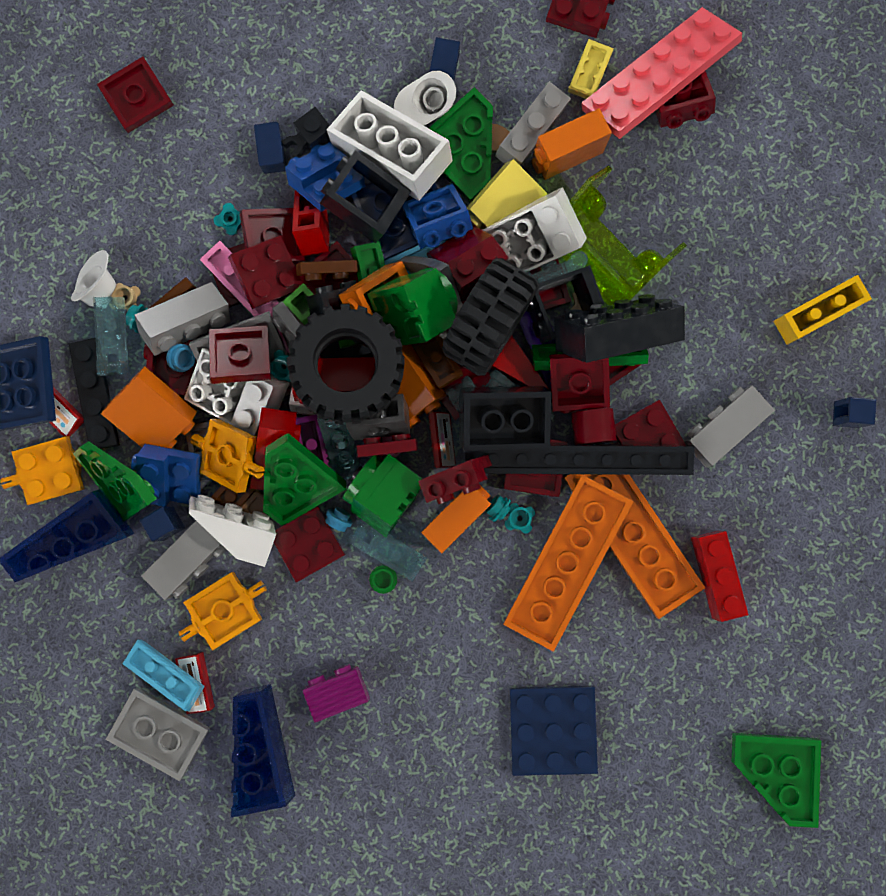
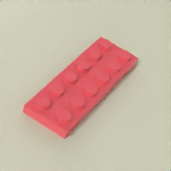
(663, 71)

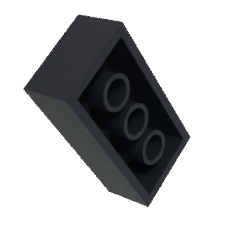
(619, 328)

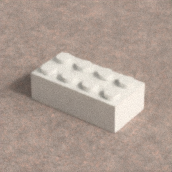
(391, 142)

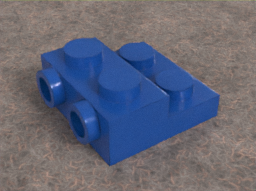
(313, 170)
(437, 216)
(170, 472)

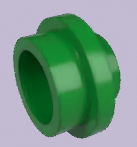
(383, 579)

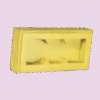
(590, 69)

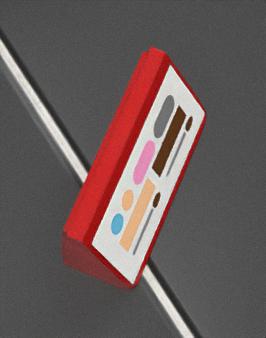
(67, 417)
(442, 440)
(196, 667)

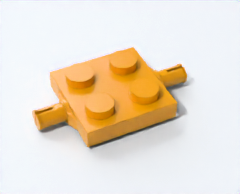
(227, 455)
(46, 471)
(222, 610)

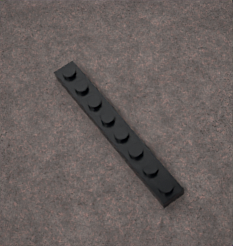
(591, 460)

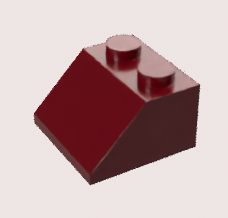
(468, 257)

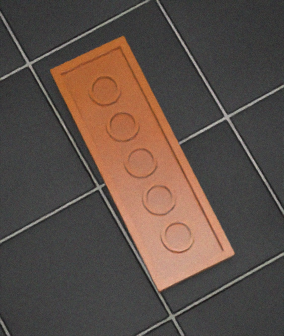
(647, 549)
(568, 562)

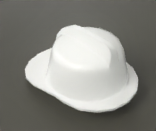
(427, 97)
(94, 279)

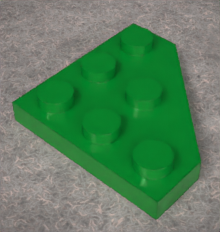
(470, 139)
(296, 480)
(117, 482)
(783, 772)

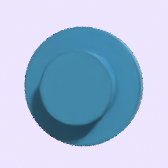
(180, 358)
(338, 519)

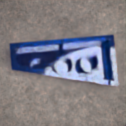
(73, 533)
(259, 755)

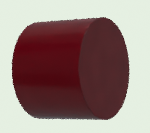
(593, 426)

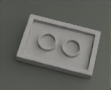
(158, 733)

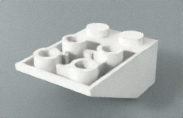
(539, 231)
(234, 402)
(241, 533)

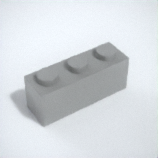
(534, 122)
(182, 318)
(728, 425)
(182, 562)

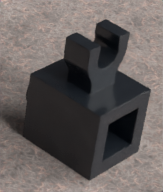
(310, 130)

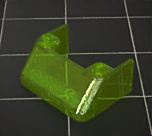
(613, 265)

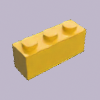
(822, 309)

